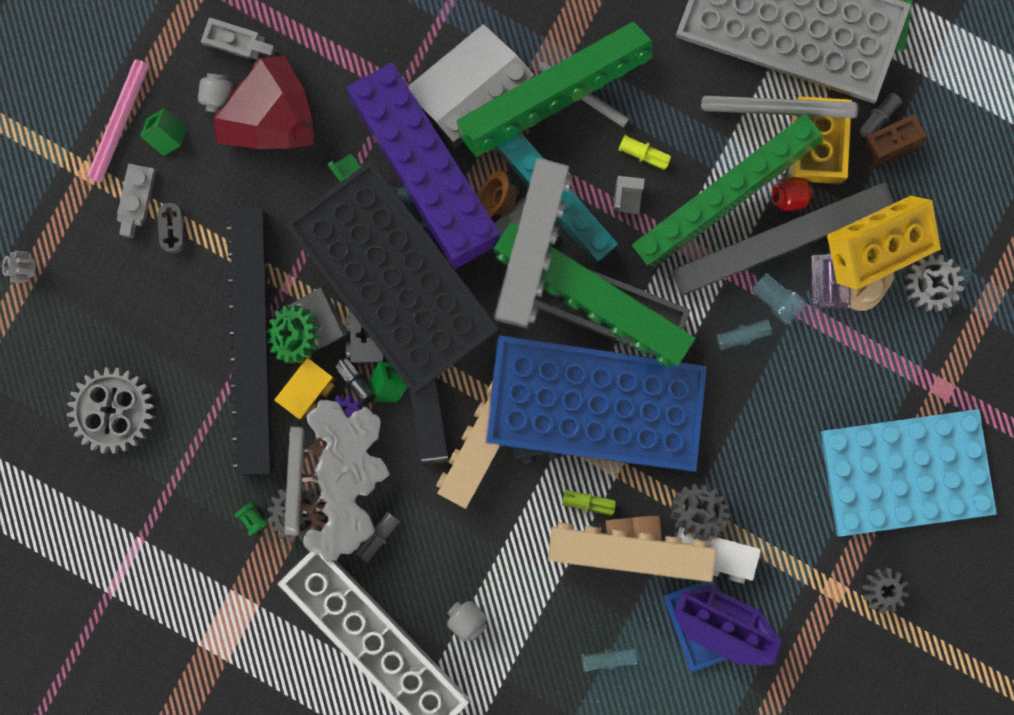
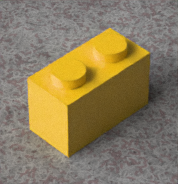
(305, 389)

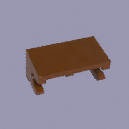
(895, 141)

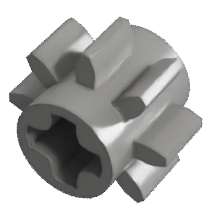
(18, 266)

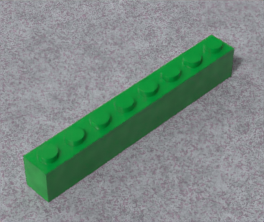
(554, 89)
(728, 191)
(606, 304)

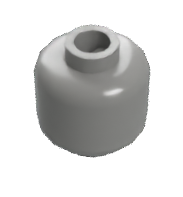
(214, 91)
(466, 621)

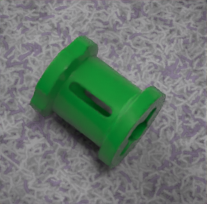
(251, 518)

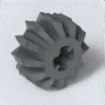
(890, 580)

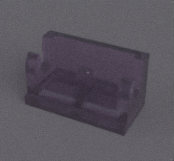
(825, 290)

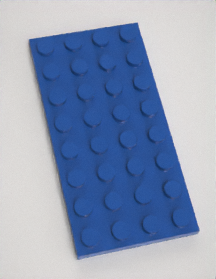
(595, 404)

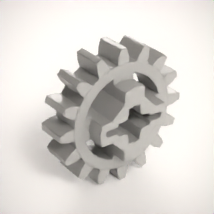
(943, 288)

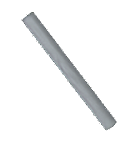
(597, 103)

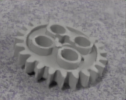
(87, 406)

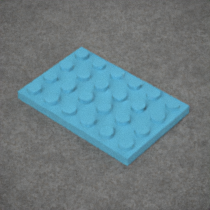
(908, 472)

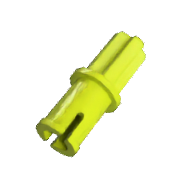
(644, 152)

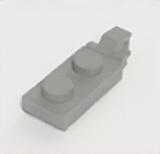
(236, 40)
(135, 198)

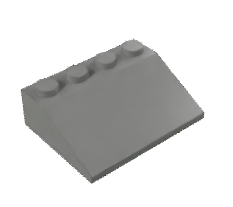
(467, 79)

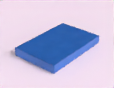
(695, 654)

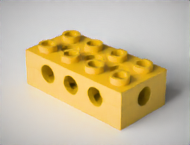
(884, 242)

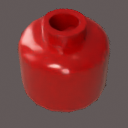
(791, 194)

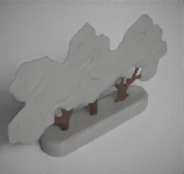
(342, 474)

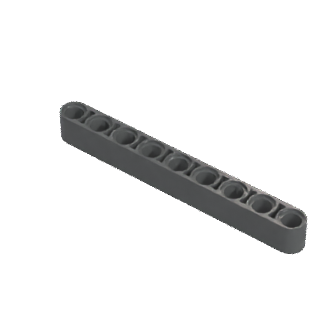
(781, 239)

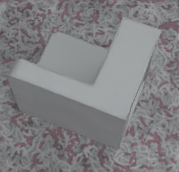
(628, 195)

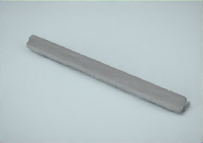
(780, 106)

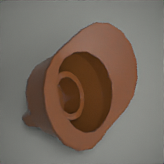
(498, 194)

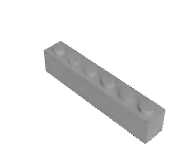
(532, 242)

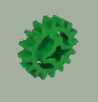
(293, 334)

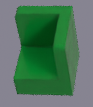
(163, 132)
(344, 167)
(386, 383)

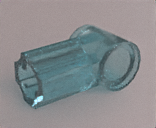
(784, 302)

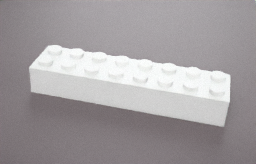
(371, 638)

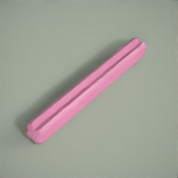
(117, 121)

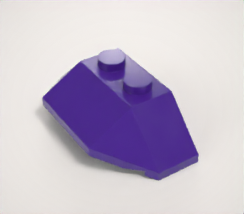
(727, 627)

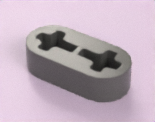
(164, 228)

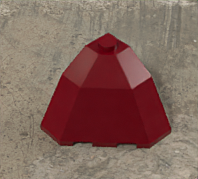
(266, 109)

